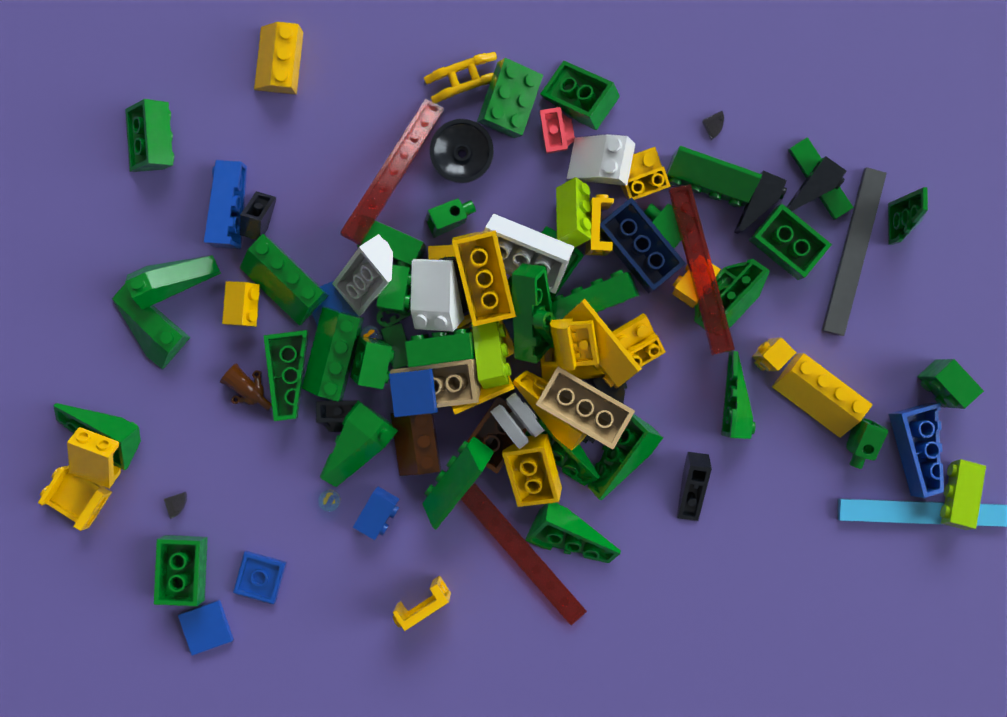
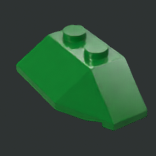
(739, 289)

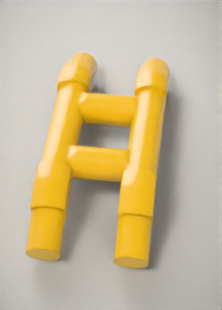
(451, 70)

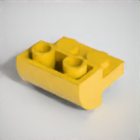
(645, 175)
(640, 340)
(574, 343)

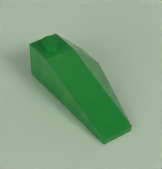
(906, 214)
(167, 279)
(151, 328)
(737, 412)
(631, 450)
(574, 462)
(562, 529)

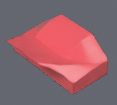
(556, 130)

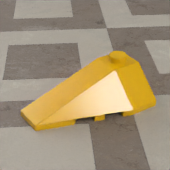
(531, 388)

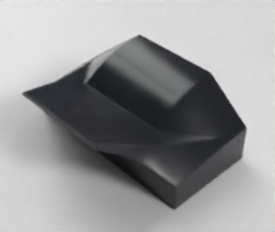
(332, 413)

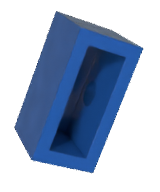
(376, 513)

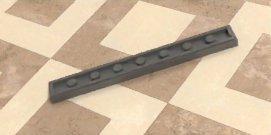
(854, 251)

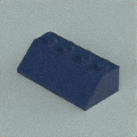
(640, 245)

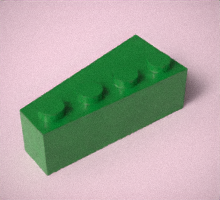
(600, 294)
(529, 295)
(285, 371)

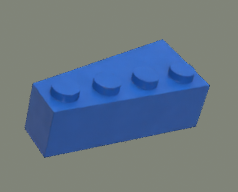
(226, 205)
(920, 448)

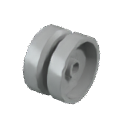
(517, 420)

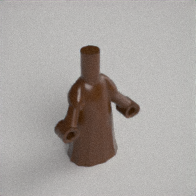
(244, 386)

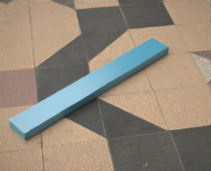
(912, 512)

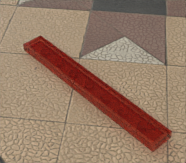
(392, 172)
(701, 270)
(523, 554)

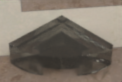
(714, 124)
(175, 504)

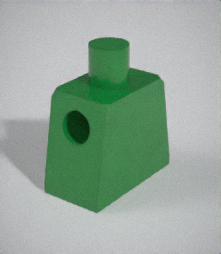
(440, 218)
(665, 223)
(865, 441)

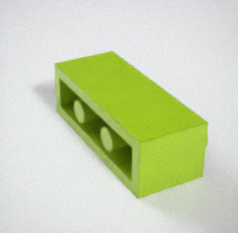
(573, 212)
(491, 354)
(963, 494)

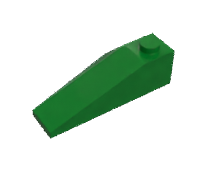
(107, 425)
(360, 440)

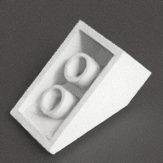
(602, 159)
(435, 295)

